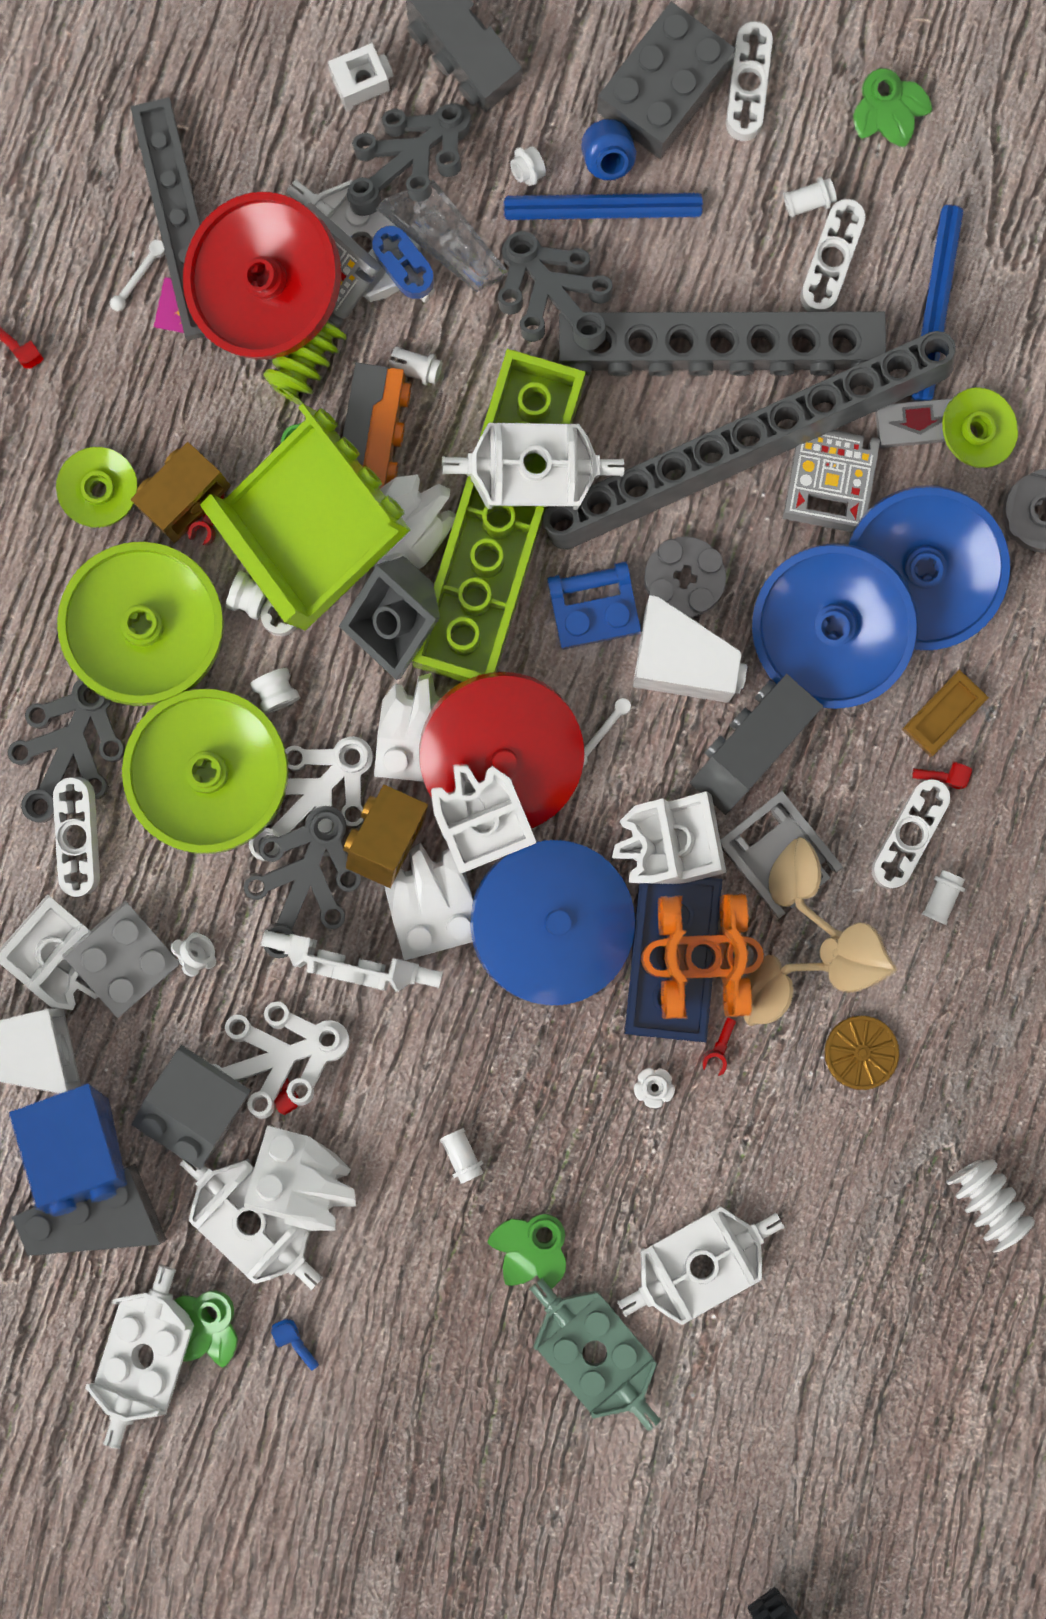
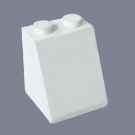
(685, 657)
(38, 1051)

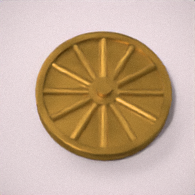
(861, 1052)

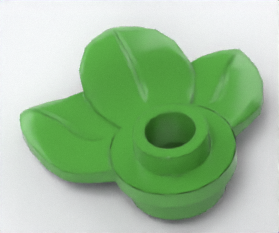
(891, 113)
(528, 1255)
(209, 1334)

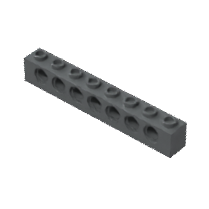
(863, 330)

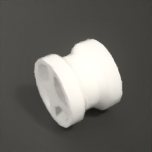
(246, 596)
(275, 690)

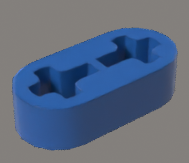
(410, 256)

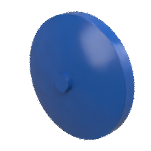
(947, 556)
(836, 624)
(552, 922)

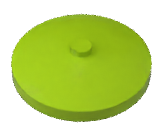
(140, 623)
(205, 771)

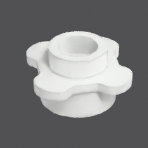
(201, 948)

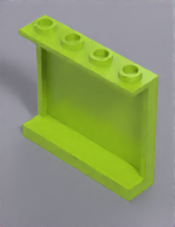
(308, 520)

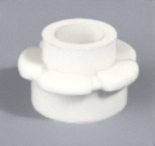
(528, 165)
(646, 1079)

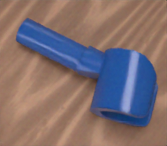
(287, 1332)

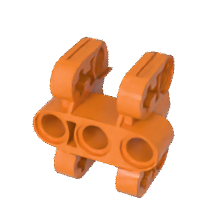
(733, 921)

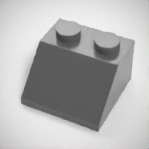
(393, 615)
(191, 1107)

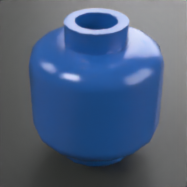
(608, 149)

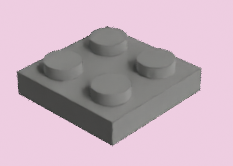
(121, 959)

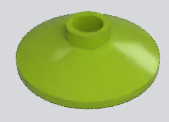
(991, 418)
(86, 470)

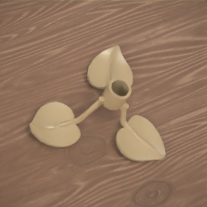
(851, 957)

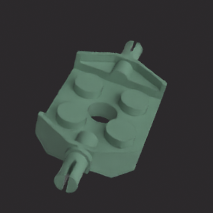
(603, 1387)

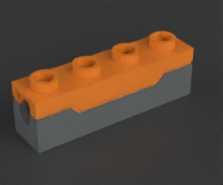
(374, 417)

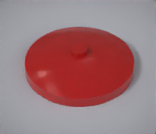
(262, 275)
(508, 725)

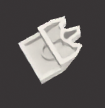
(422, 517)
(401, 729)
(481, 818)
(672, 841)
(430, 905)
(37, 950)
(298, 1181)

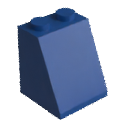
(69, 1149)

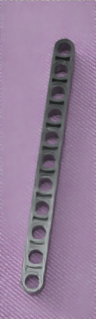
(761, 424)

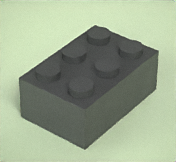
(666, 79)

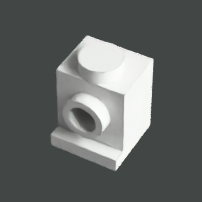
(360, 62)

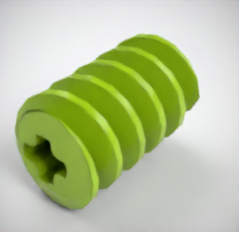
(301, 364)

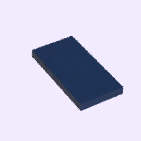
(699, 918)

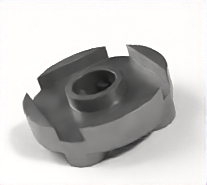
(1019, 514)
(704, 564)

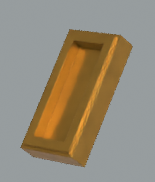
(945, 713)

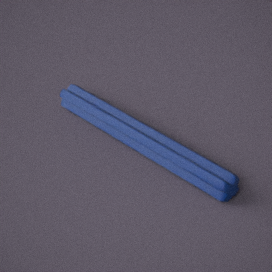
(603, 206)
(941, 281)

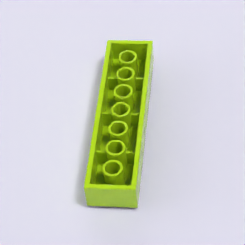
(494, 546)

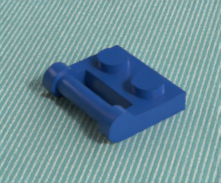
(594, 619)

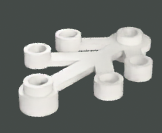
(318, 791)
(282, 1056)

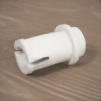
(810, 197)
(417, 366)
(943, 896)
(461, 1156)

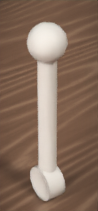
(156, 251)
(621, 707)

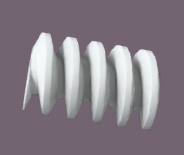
(992, 1203)

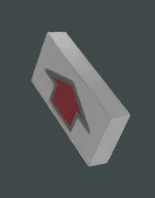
(911, 423)

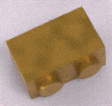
(176, 491)
(385, 835)

